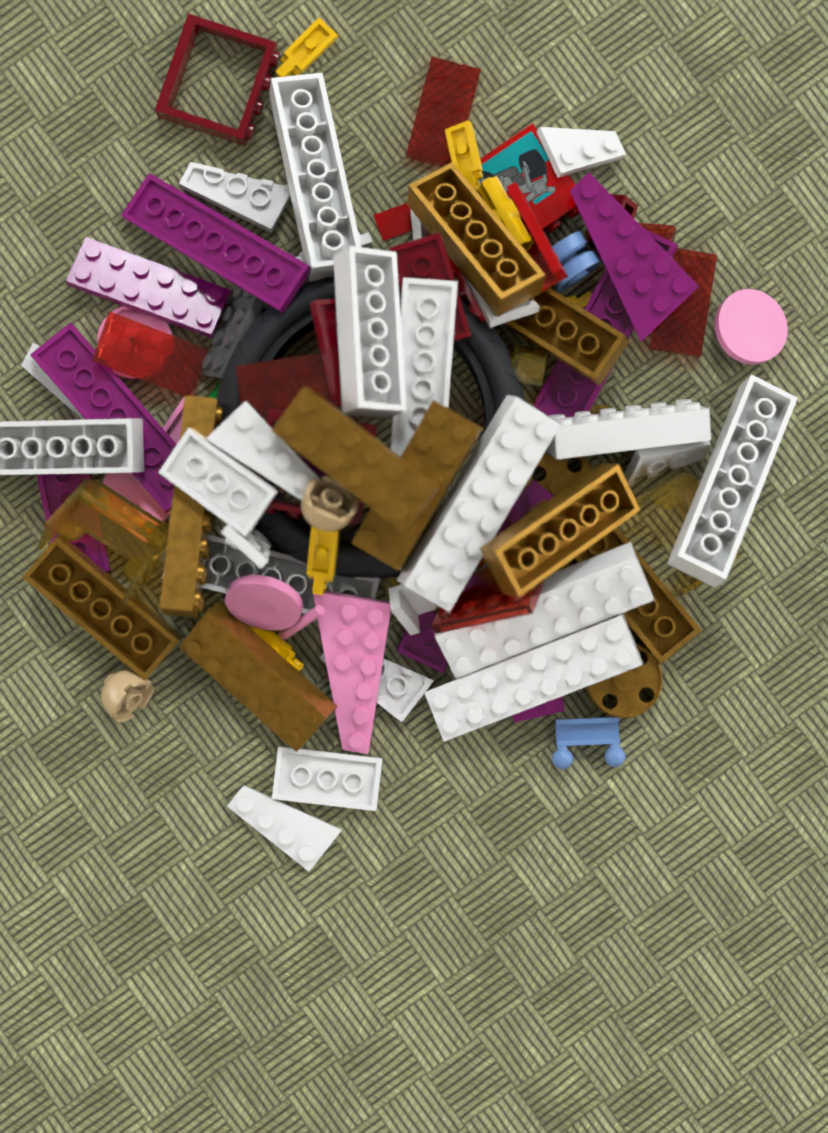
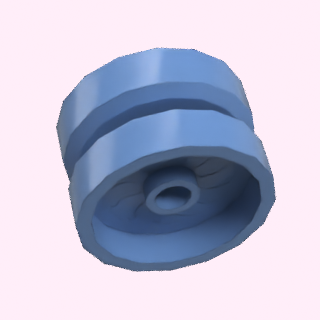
(575, 264)

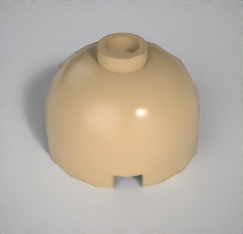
(328, 504)
(124, 693)

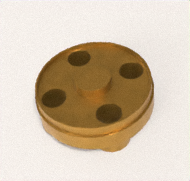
(557, 474)
(626, 688)

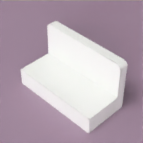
(407, 606)

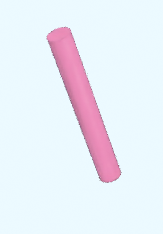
(304, 620)

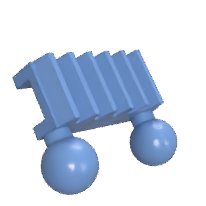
(587, 732)

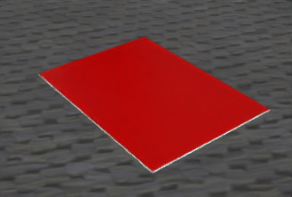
(394, 221)

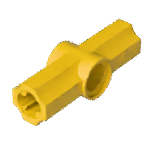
(506, 210)

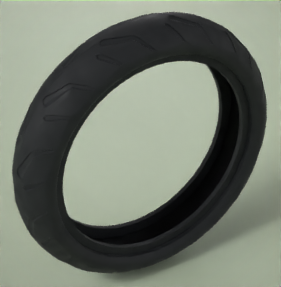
(271, 339)

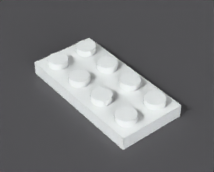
(218, 482)
(327, 778)

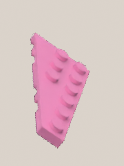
(354, 649)

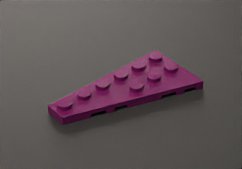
(639, 268)

